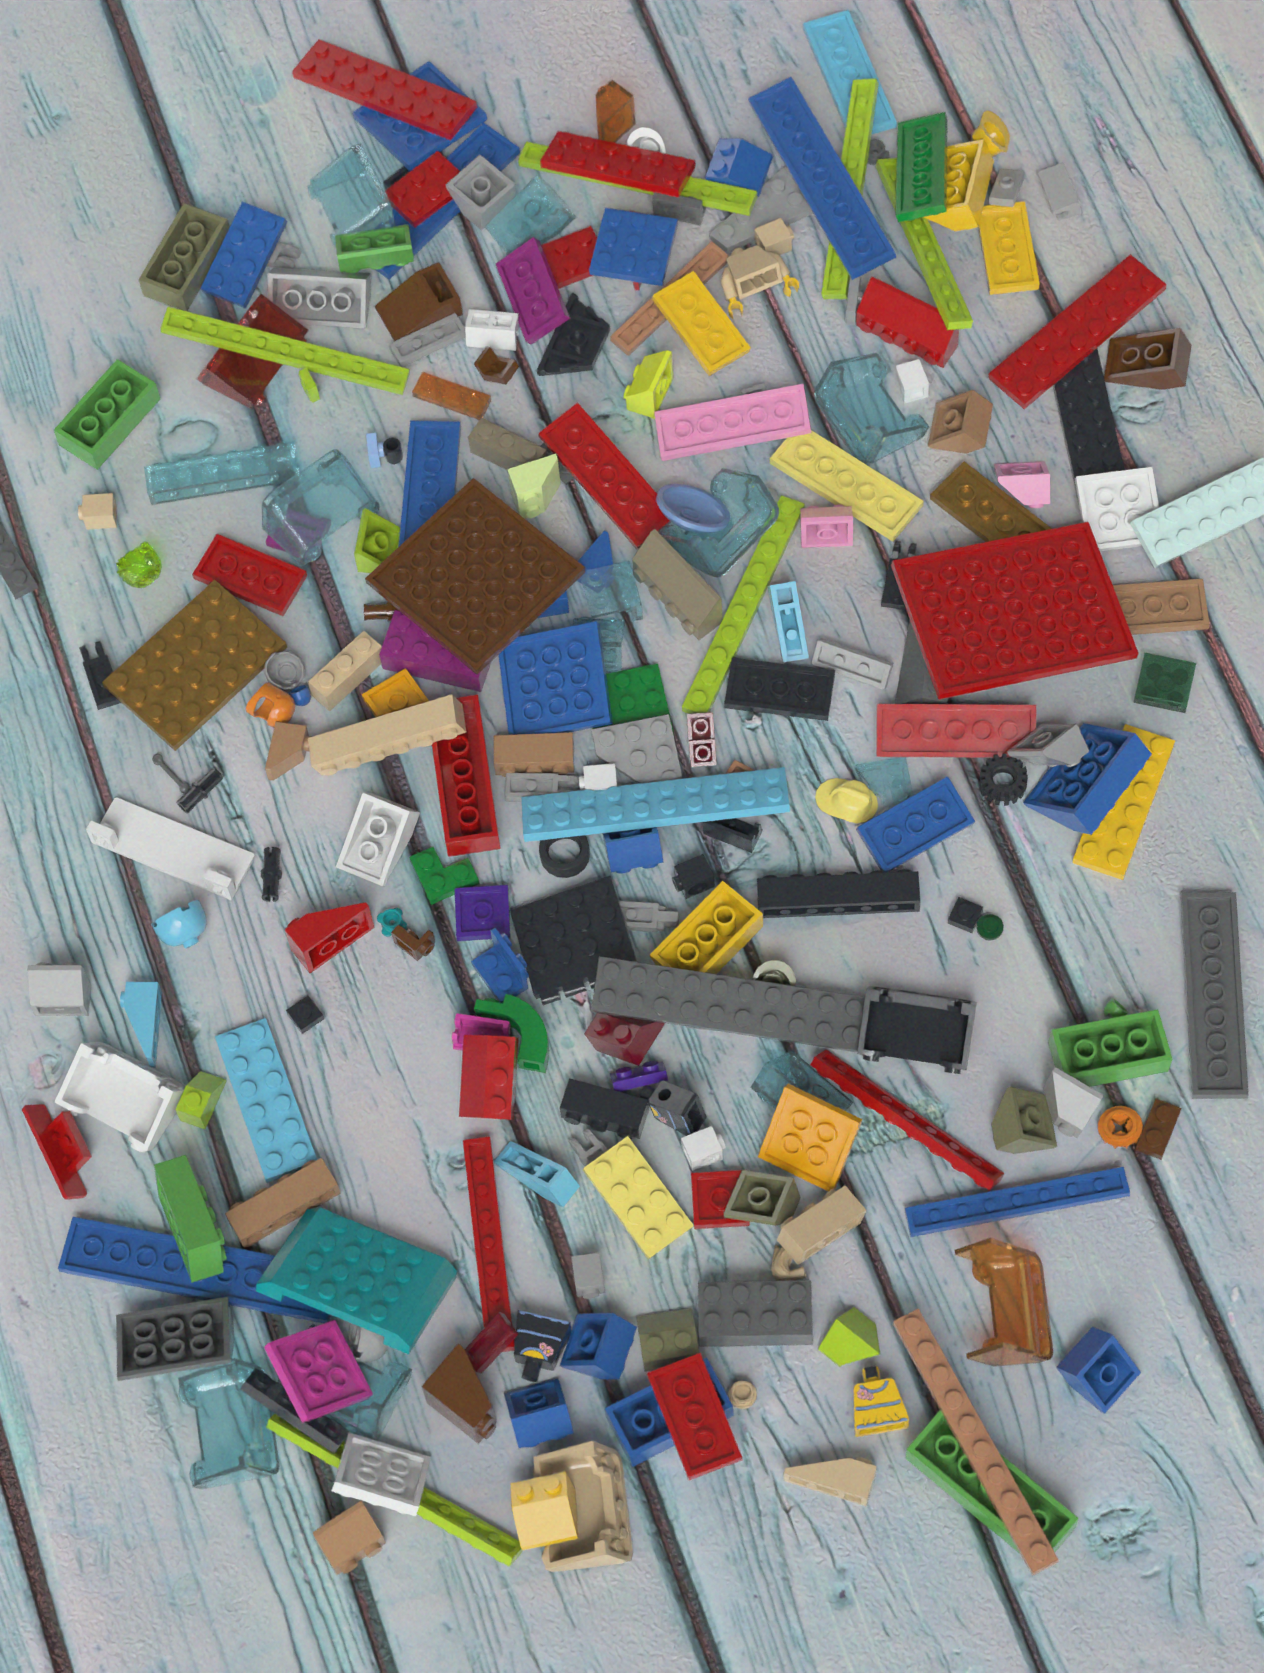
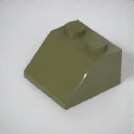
(667, 1338)

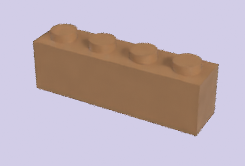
(282, 1202)

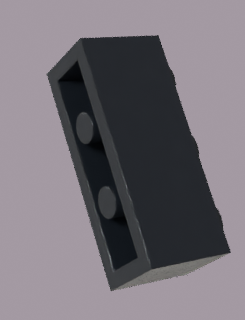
(604, 1109)

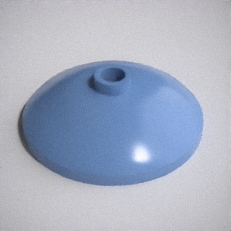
(692, 508)

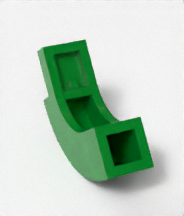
(527, 1022)

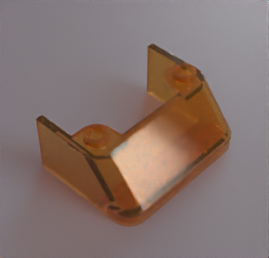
(1016, 1303)

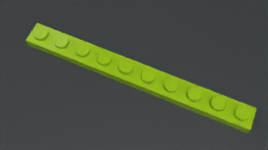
(855, 160)
(711, 193)
(929, 257)
(285, 350)
(742, 608)
(431, 1507)

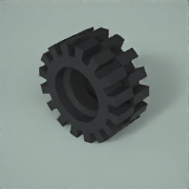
(1008, 766)

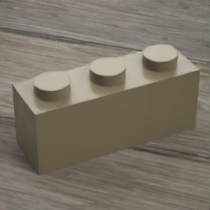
(502, 446)

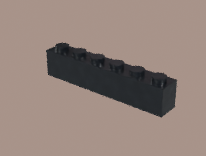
(838, 894)

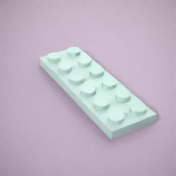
(1202, 514)

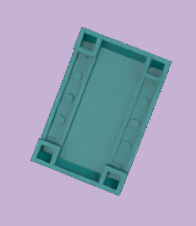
(359, 1276)

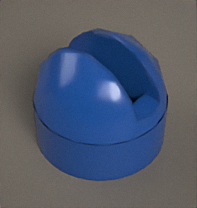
(301, 695)

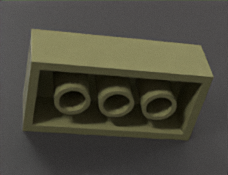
(183, 257)

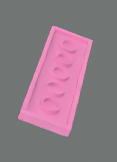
(732, 422)

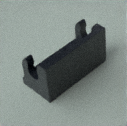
(734, 832)

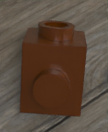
(495, 368)

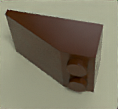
(1149, 360)

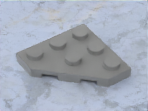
(640, 749)

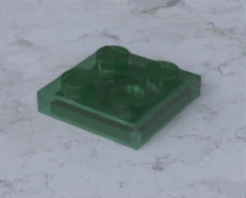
(1165, 682)

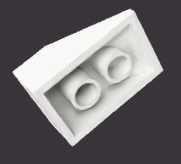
(377, 838)

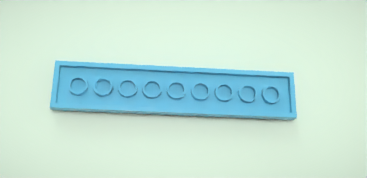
(655, 804)

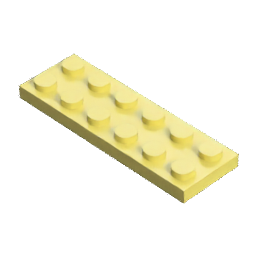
(847, 483)

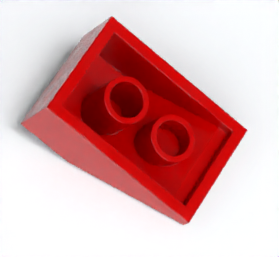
(326, 933)

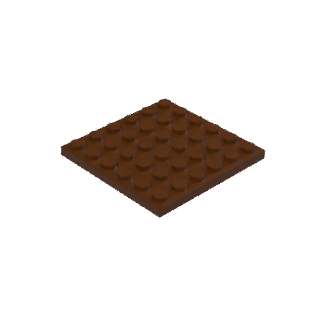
(475, 575)

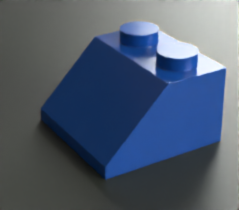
(739, 164)
(633, 849)
(599, 1345)
(1098, 1369)
(538, 1413)

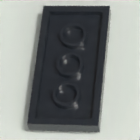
(779, 689)

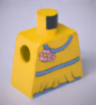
(877, 1405)

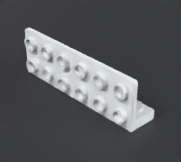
(171, 848)

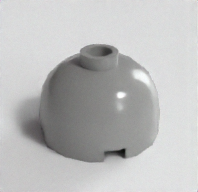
(366, 1344)

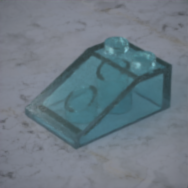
(532, 213)

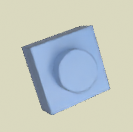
(375, 450)

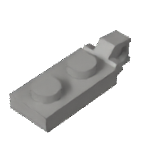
(648, 916)

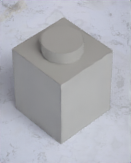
(588, 1275)

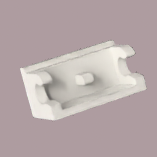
(492, 329)

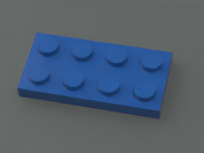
(244, 255)
(915, 825)

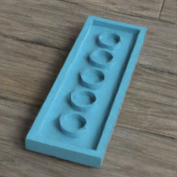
(841, 60)
(266, 1099)

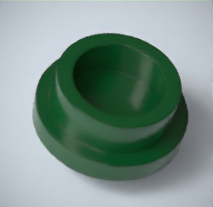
(990, 927)

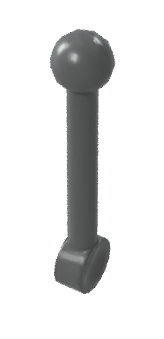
(158, 760)

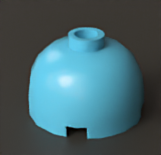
(181, 925)

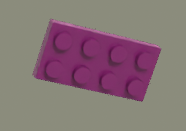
(532, 290)

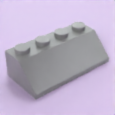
(321, 296)

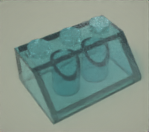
(795, 1071)

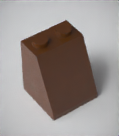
(460, 1396)

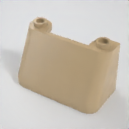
(600, 1507)

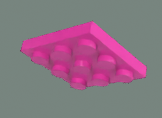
(318, 1371)

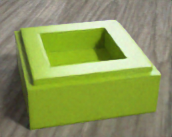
(308, 385)

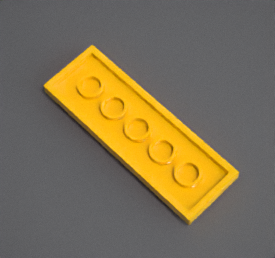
(1116, 838)

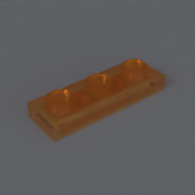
(451, 396)

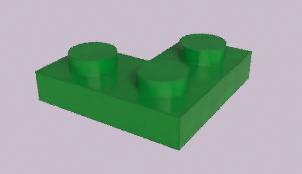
(440, 881)

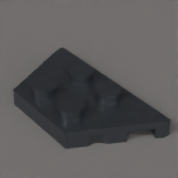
(575, 342)

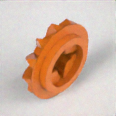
(1120, 1115)

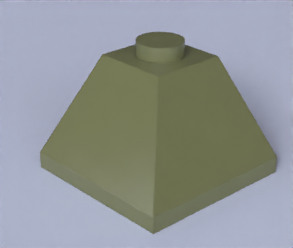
(1023, 1123)
(763, 1198)

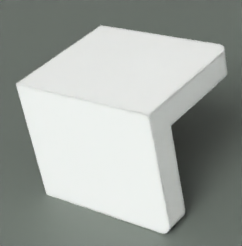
(913, 381)

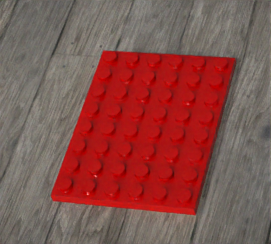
(1014, 610)

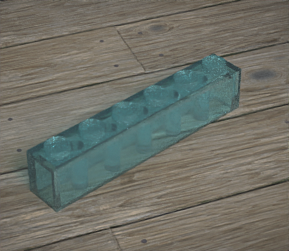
(221, 473)

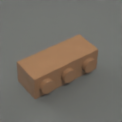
(534, 753)

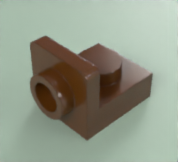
(411, 944)

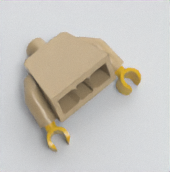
(752, 272)

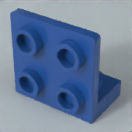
(501, 968)

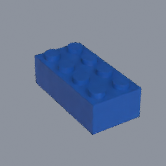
(641, 1425)

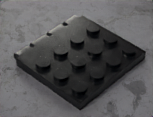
(568, 934)

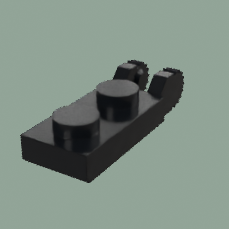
(891, 595)
(97, 671)

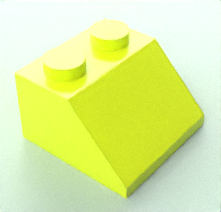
(650, 384)

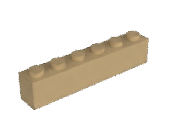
(387, 735)

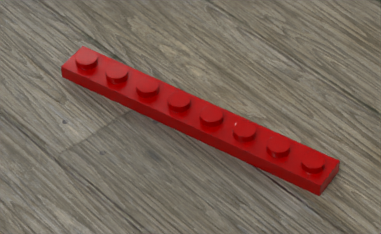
(907, 1119)
(487, 1230)

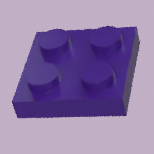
(480, 911)

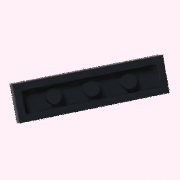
(275, 1398)

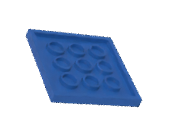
(409, 143)
(555, 681)

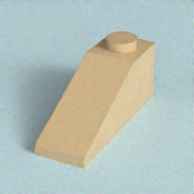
(839, 1478)

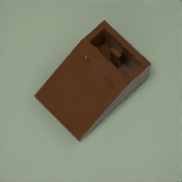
(419, 302)

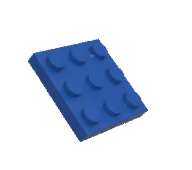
(633, 246)

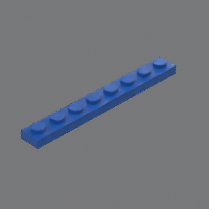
(1017, 1201)

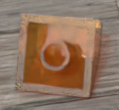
(614, 111)

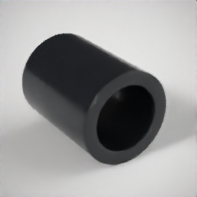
(393, 450)

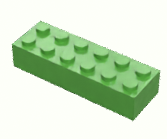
(944, 1462)

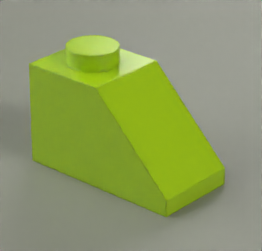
(200, 1099)

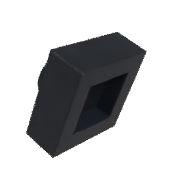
(965, 915)
(305, 1014)

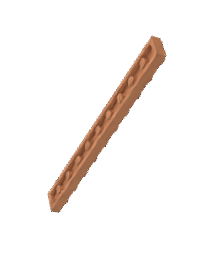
(975, 1442)

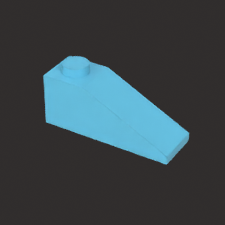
(788, 621)
(143, 1009)
(538, 1173)

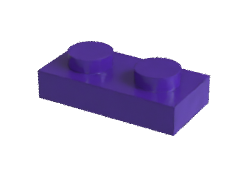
(649, 1073)

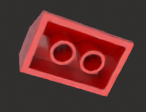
(488, 1077)

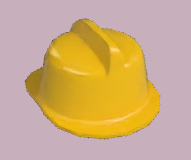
(994, 133)

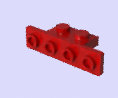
(61, 1147)

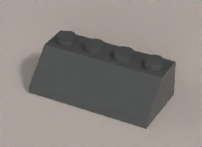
(914, 680)

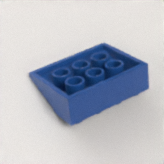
(1088, 791)

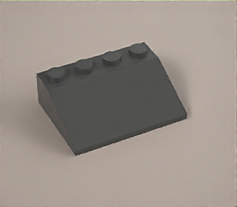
(174, 1338)

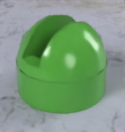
(1115, 1009)

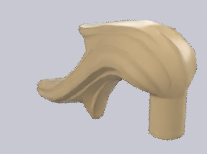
(781, 1266)

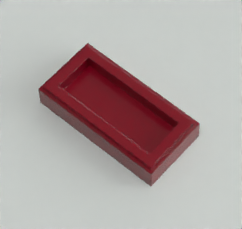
(490, 1342)

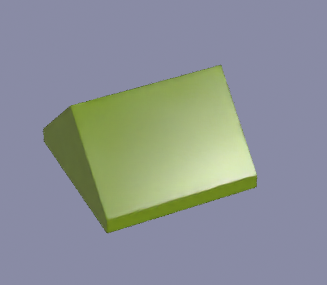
(375, 541)

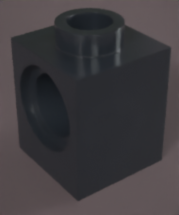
(693, 876)

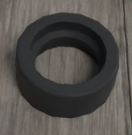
(569, 869)

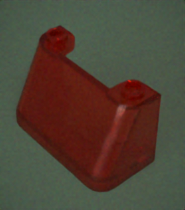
(245, 376)

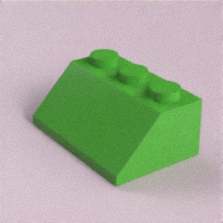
(374, 249)

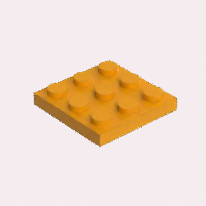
(810, 1138)

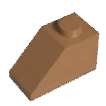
(286, 749)

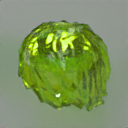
(140, 566)

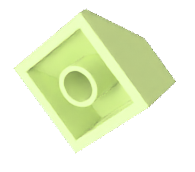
(534, 485)

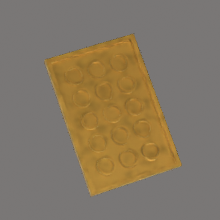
(194, 665)

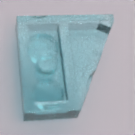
(887, 780)

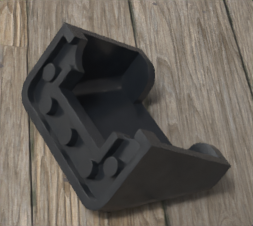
(917, 1027)

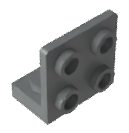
(682, 208)

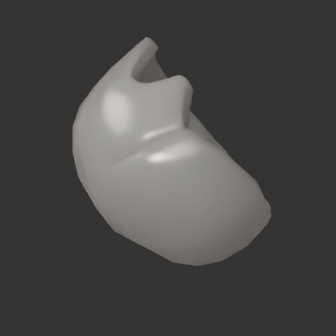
(284, 670)

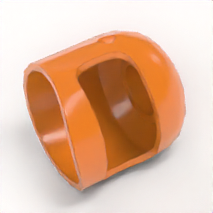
(276, 707)

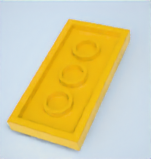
(1008, 249)
(701, 323)

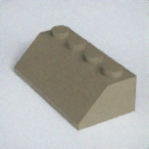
(677, 586)

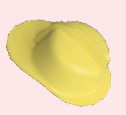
(847, 800)

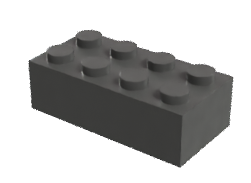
(755, 1313)

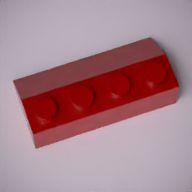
(906, 323)

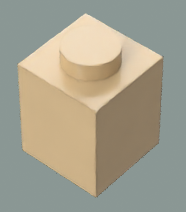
(774, 237)
(98, 511)

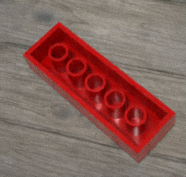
(466, 787)

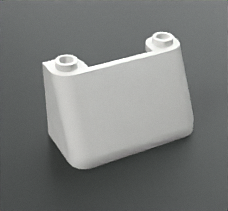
(120, 1093)

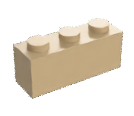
(345, 671)
(820, 1224)

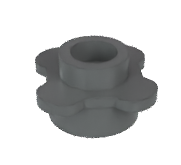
(879, 147)

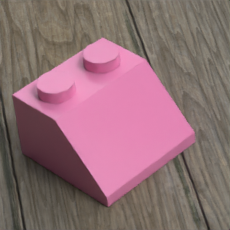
(826, 526)

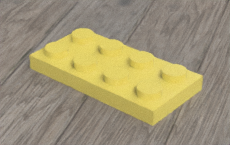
(638, 1197)

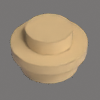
(742, 1394)

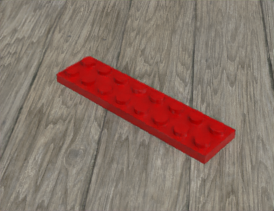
(384, 89)
(1077, 331)

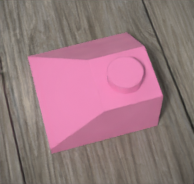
(1026, 481)

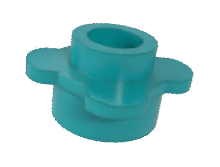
(388, 915)

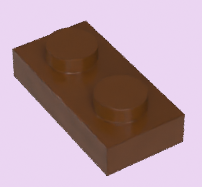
(1158, 1129)

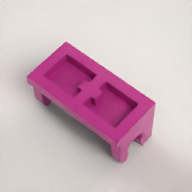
(477, 1026)

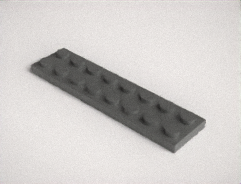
(1214, 996)

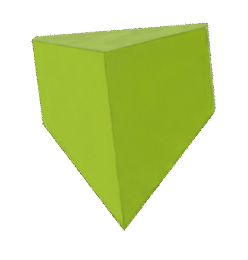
(850, 1339)

